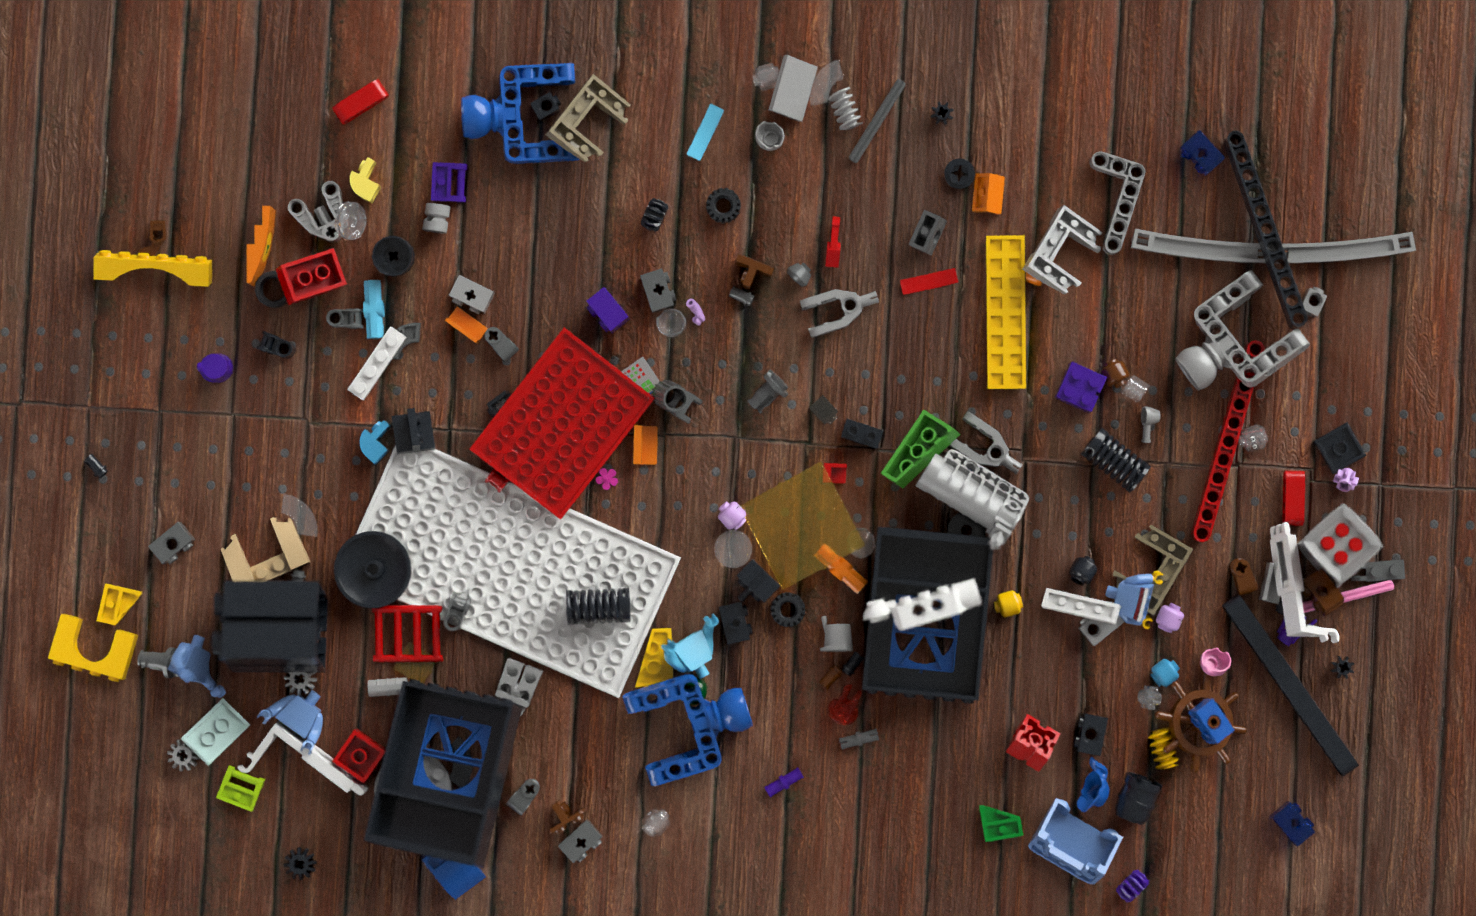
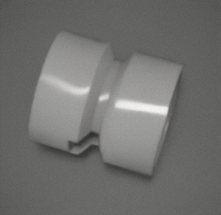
(436, 218)

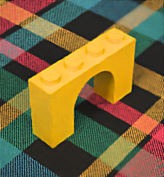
(65, 650)

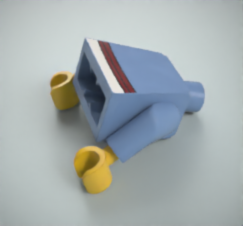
(1134, 597)

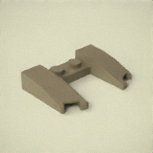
(592, 93)
(1176, 557)

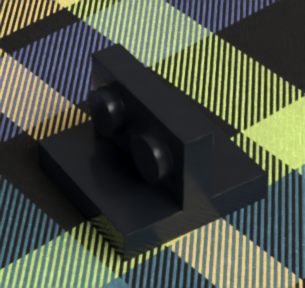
(413, 432)

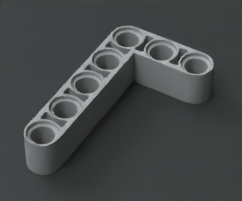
(1123, 198)

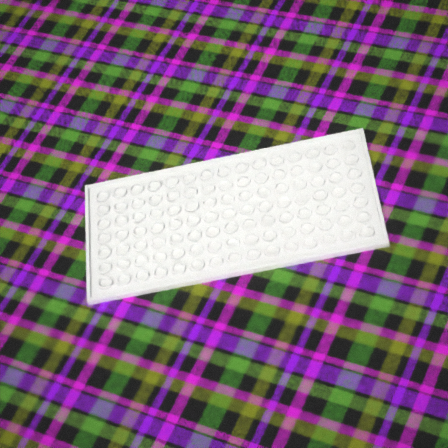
(518, 565)

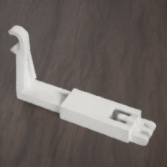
(1290, 585)
(318, 759)

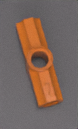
(844, 572)

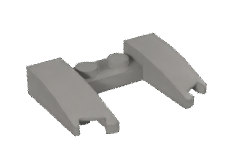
(1062, 224)

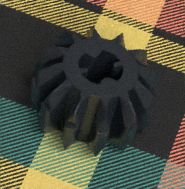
(654, 214)
(300, 870)

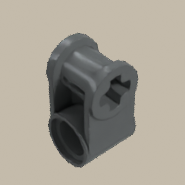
(347, 318)
(502, 346)
(457, 611)
(522, 798)

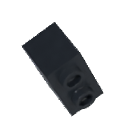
(862, 434)
(1094, 745)

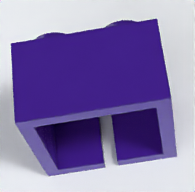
(608, 311)
(1080, 387)

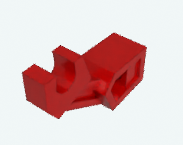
(833, 247)

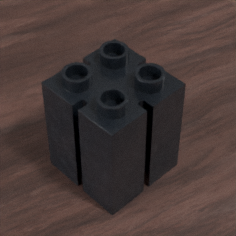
(271, 626)

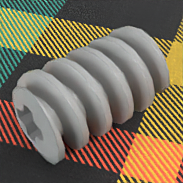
(844, 109)

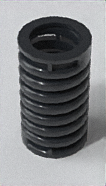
(1120, 459)
(600, 609)

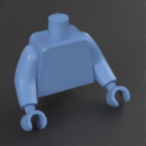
(192, 665)
(299, 715)

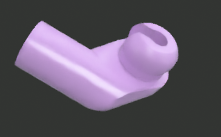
(695, 308)

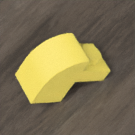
(361, 184)

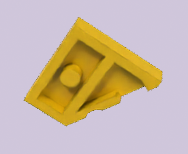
(116, 603)

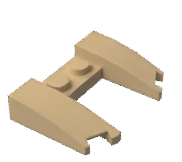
(293, 556)

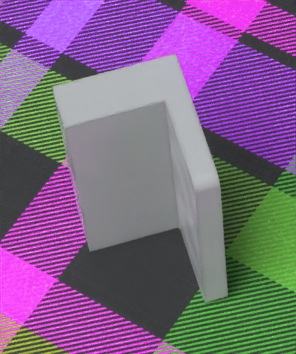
(1268, 589)

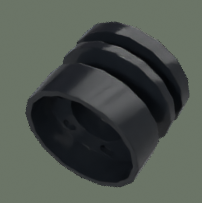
(381, 256)

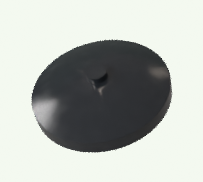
(372, 569)

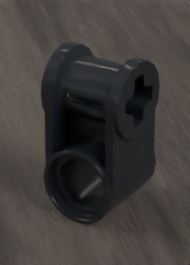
(272, 344)

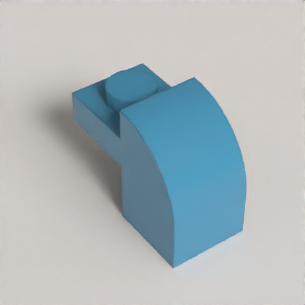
(370, 443)

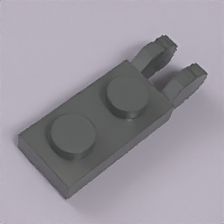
(1382, 571)

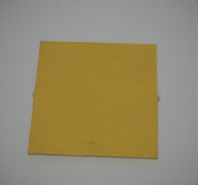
(802, 525)

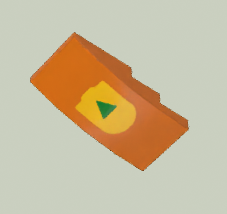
(259, 252)

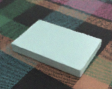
(215, 731)

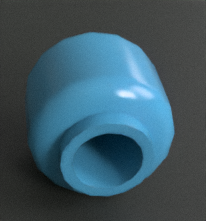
(1165, 672)

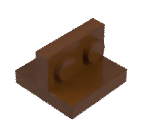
(754, 267)

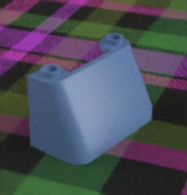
(1074, 843)

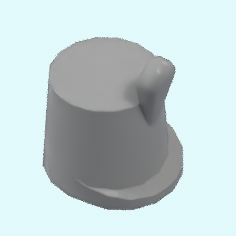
(837, 637)

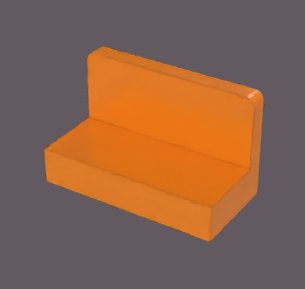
(988, 193)
(467, 325)
(645, 445)

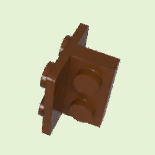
(562, 811)

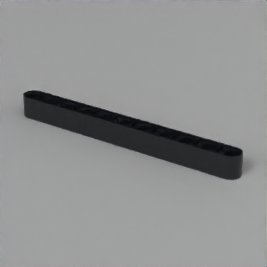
(1265, 221)
(1290, 685)

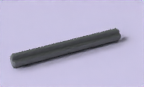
(877, 121)

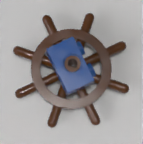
(1209, 719)

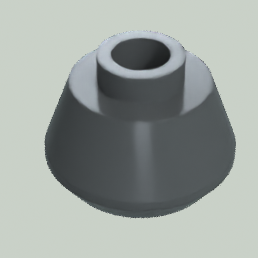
(799, 273)

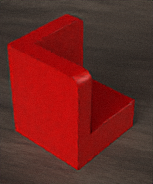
(836, 472)

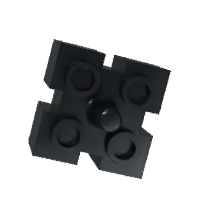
(756, 582)

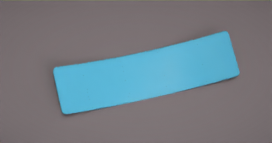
(705, 132)

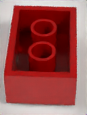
(311, 276)

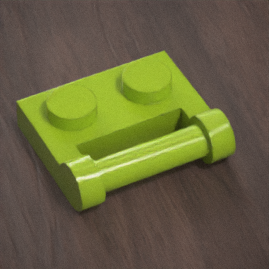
(237, 794)

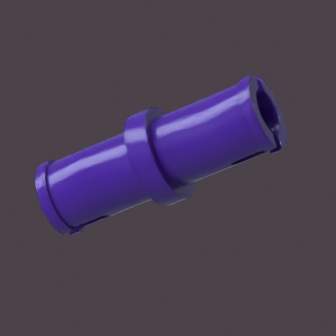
(784, 782)

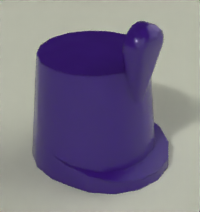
(215, 367)

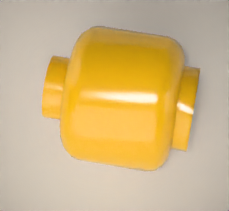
(1008, 604)

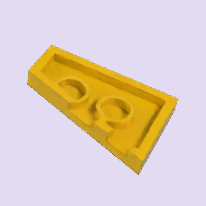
(654, 667)

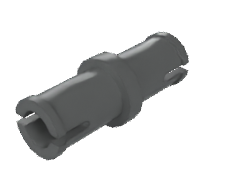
(859, 739)

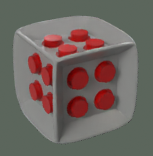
(1340, 545)

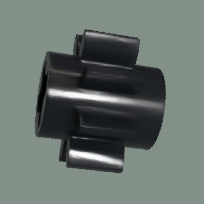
(945, 109)
(1346, 664)

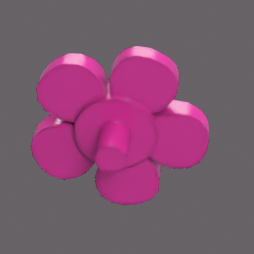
(607, 478)

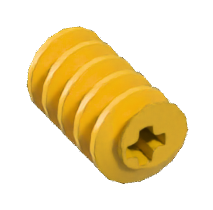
(1161, 739)

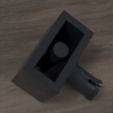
(735, 623)

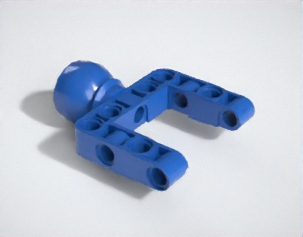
(504, 114)
(706, 720)

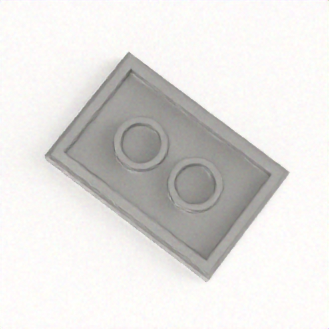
(793, 88)

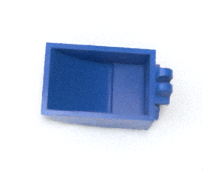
(454, 876)

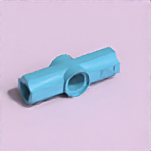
(373, 309)

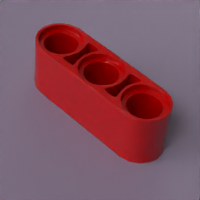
(360, 102)
(1293, 498)

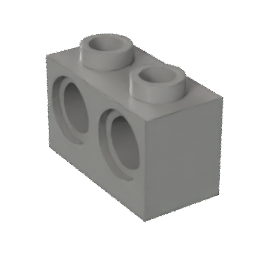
(1103, 629)

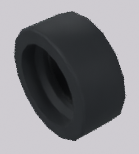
(259, 291)

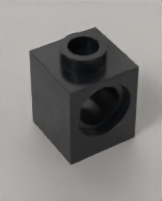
(537, 106)

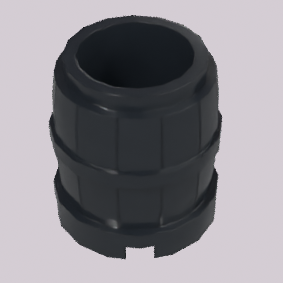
(1137, 798)

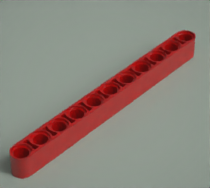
(1215, 467)

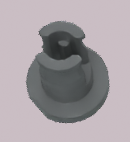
(768, 391)
(157, 661)

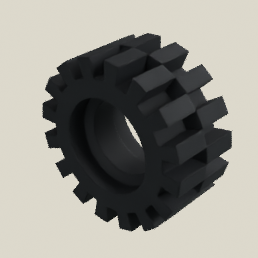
(720, 194)
(788, 621)

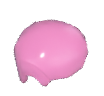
(1215, 662)

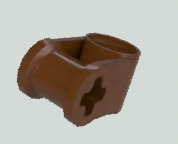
(1244, 580)

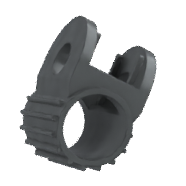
(660, 391)

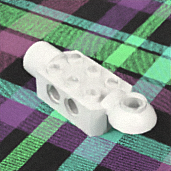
(953, 599)

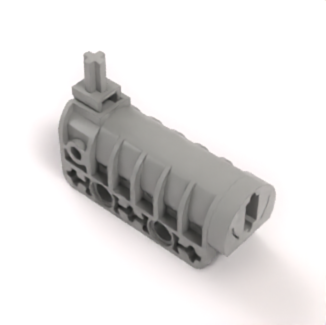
(975, 494)

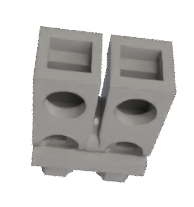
(513, 690)

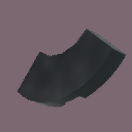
(460, 772)

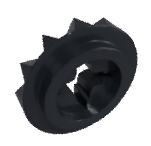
(966, 167)

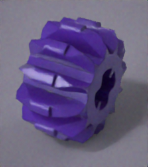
(1132, 886)

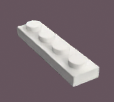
(377, 363)
(1081, 606)

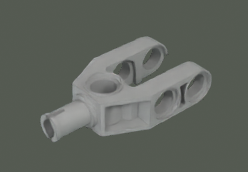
(843, 296)
(998, 443)

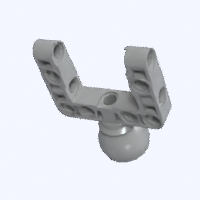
(1221, 349)

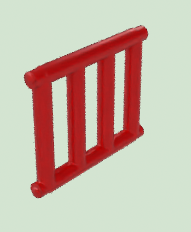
(416, 610)

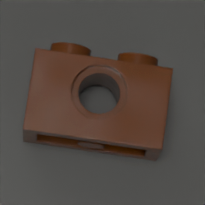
(1321, 582)

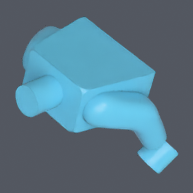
(693, 650)

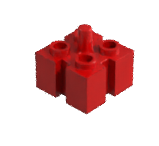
(1033, 742)

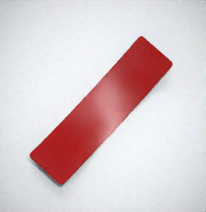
(929, 281)

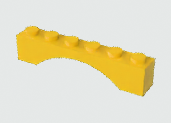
(192, 271)

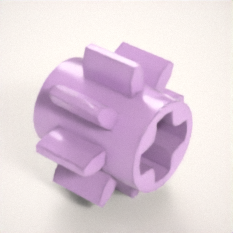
(1345, 479)

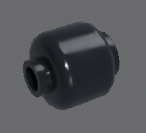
(1083, 570)

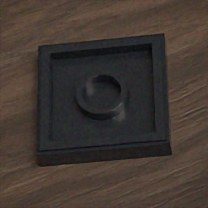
(1339, 448)

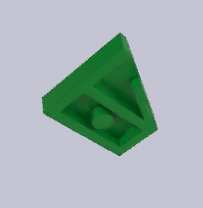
(999, 824)

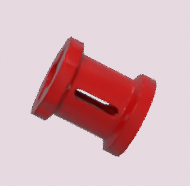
(497, 480)

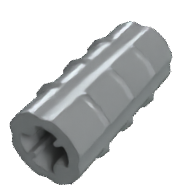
(385, 687)

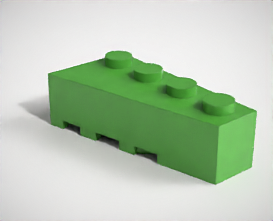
(917, 449)

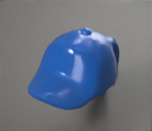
(1095, 788)

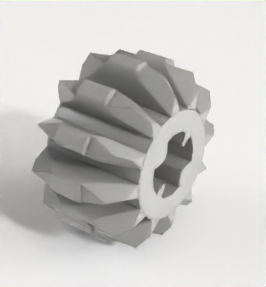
(302, 685)
(179, 759)

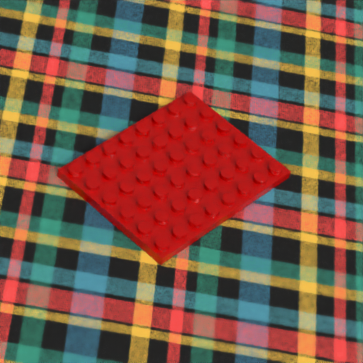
(562, 423)

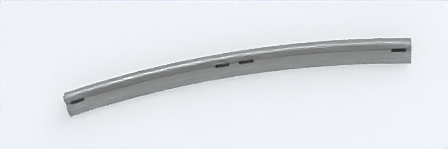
(1249, 252)

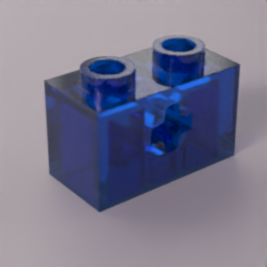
(1195, 145)
(1283, 817)

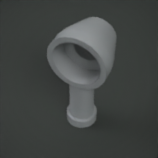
(1148, 417)

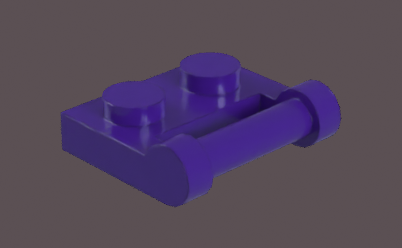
(443, 180)

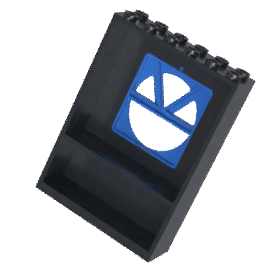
(915, 563)
(409, 808)

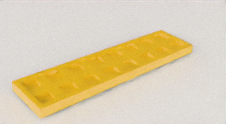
(1005, 312)

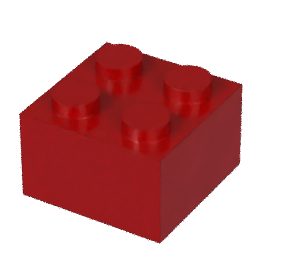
(360, 755)

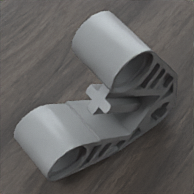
(307, 220)

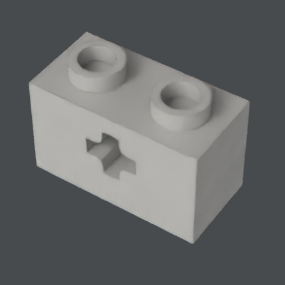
(463, 286)

